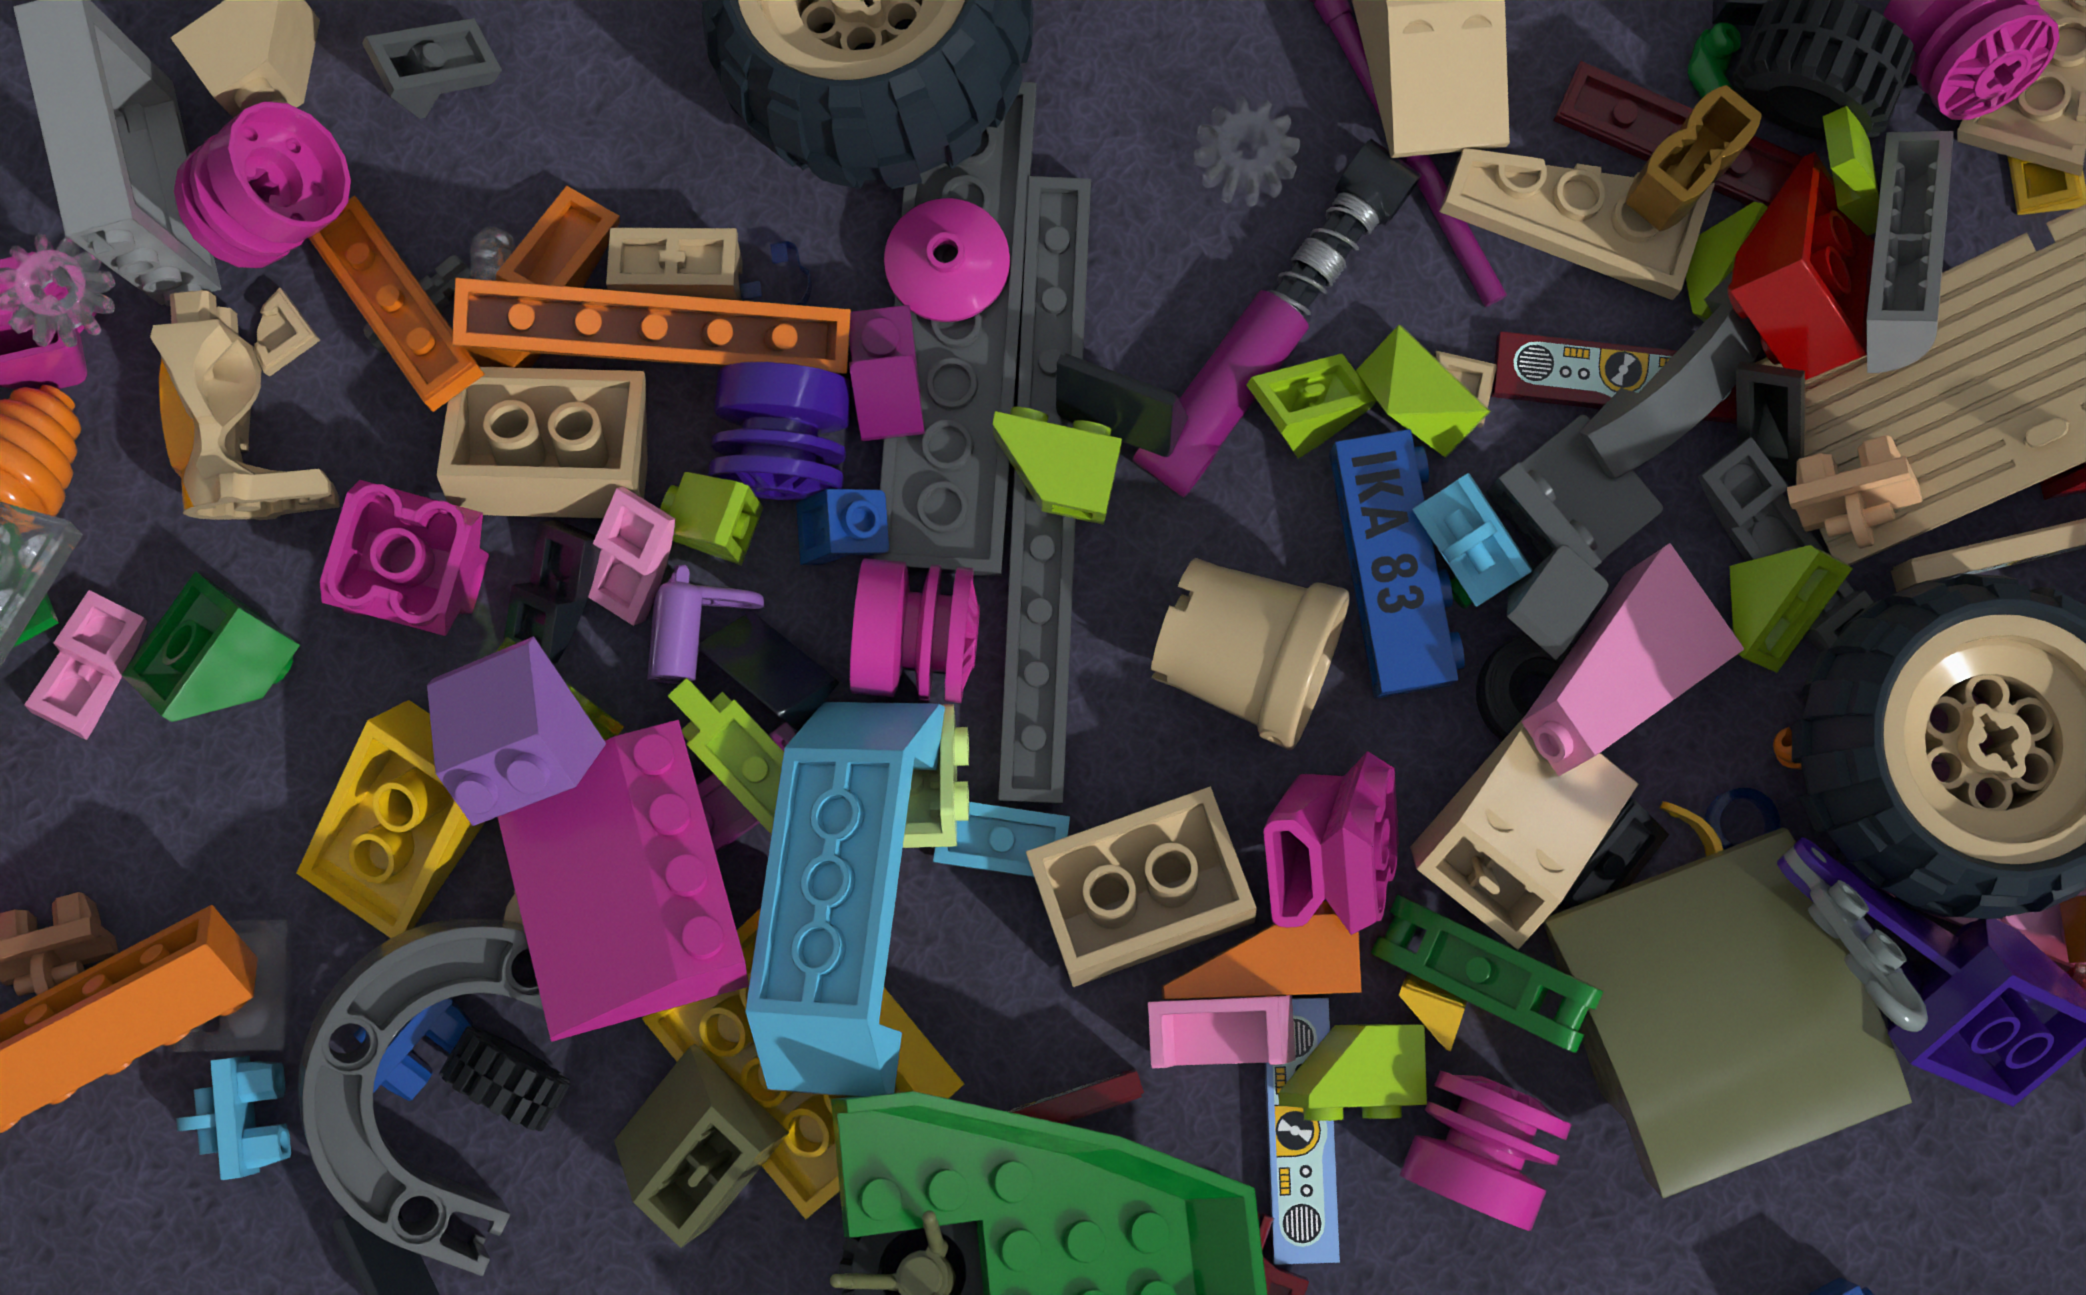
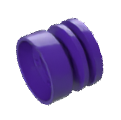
(781, 422)

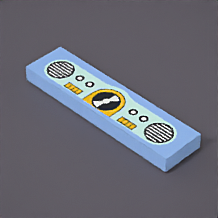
(1301, 1156)

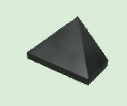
(1772, 413)

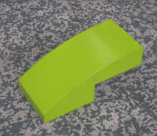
(1852, 168)

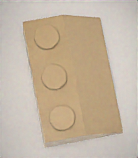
(545, 442)
(1142, 886)

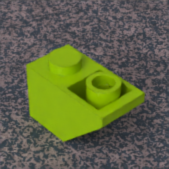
(1061, 466)
(1363, 1068)

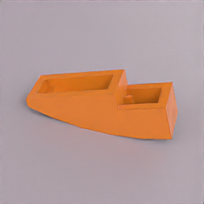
(555, 252)

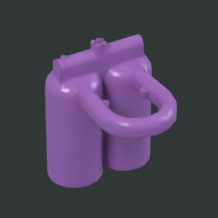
(678, 621)

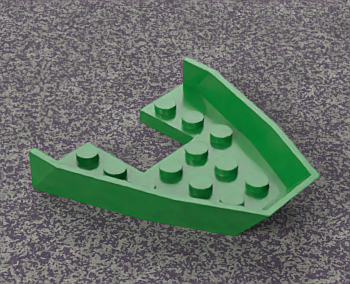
(1048, 1199)

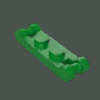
(1486, 973)

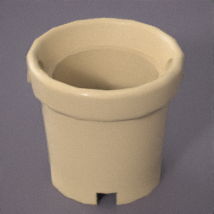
(1251, 646)

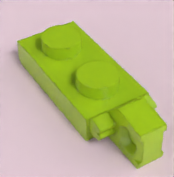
(733, 749)

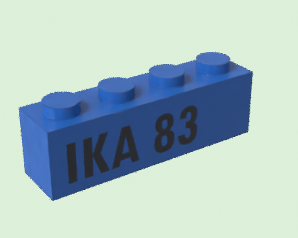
(1394, 565)

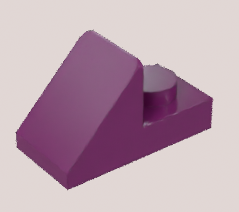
(885, 373)

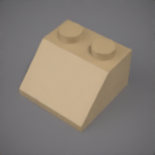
(252, 51)

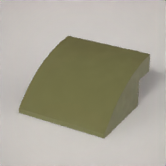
(1724, 1016)

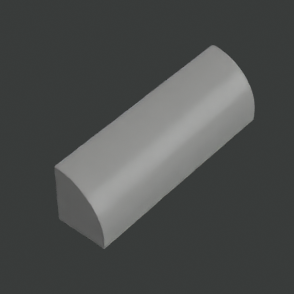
(1908, 248)

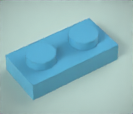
(999, 838)

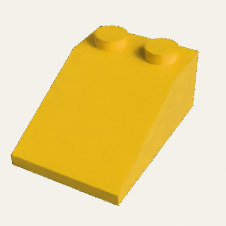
(389, 826)

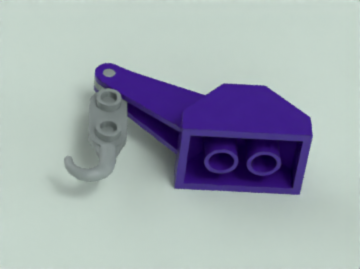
(1978, 1013)

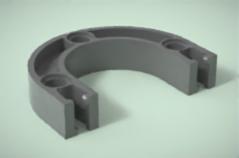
(338, 1087)

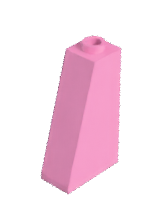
(1631, 661)

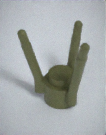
(917, 1274)

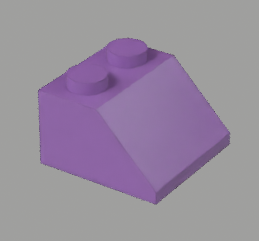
(508, 732)

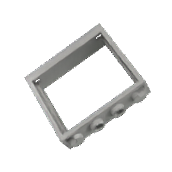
(81, 81)

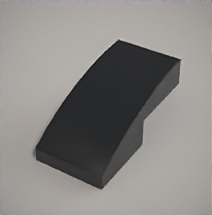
(557, 590)

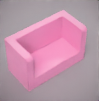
(1221, 1031)

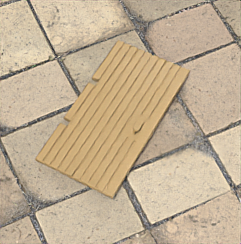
(1989, 400)

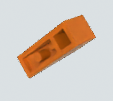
(1279, 962)

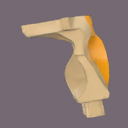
(205, 409)

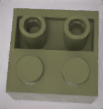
(694, 1146)

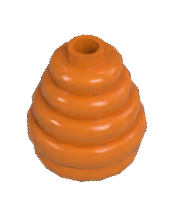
(37, 448)

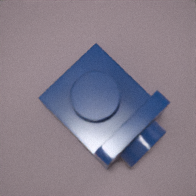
(841, 525)

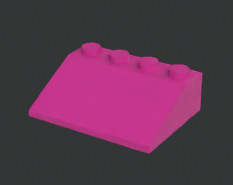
(623, 889)

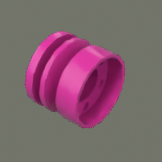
(1975, 51)
(262, 185)
(912, 630)
(1486, 1149)

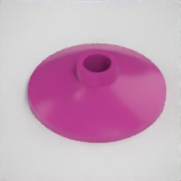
(953, 288)

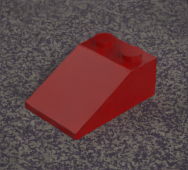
(1806, 276)

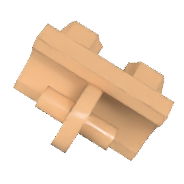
(1856, 497)

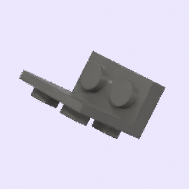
(1569, 500)

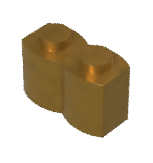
(1693, 158)

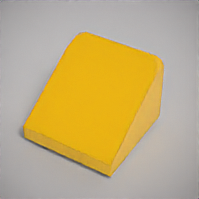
(2044, 188)
(1434, 1007)

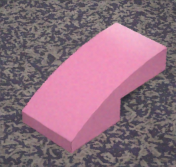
(633, 556)
(91, 658)

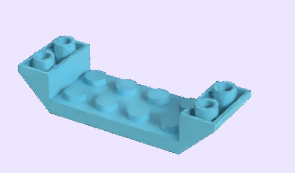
(834, 897)

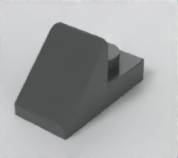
(431, 61)
(1555, 599)

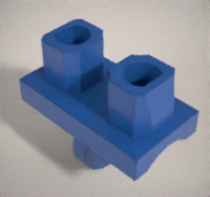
(400, 1068)

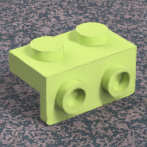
(936, 796)

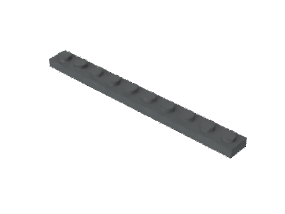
(1043, 541)

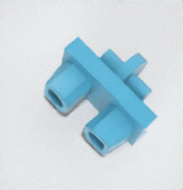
(1472, 539)
(228, 1117)

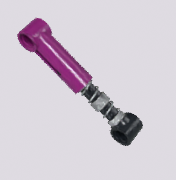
(1274, 320)

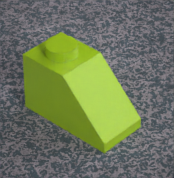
(713, 515)

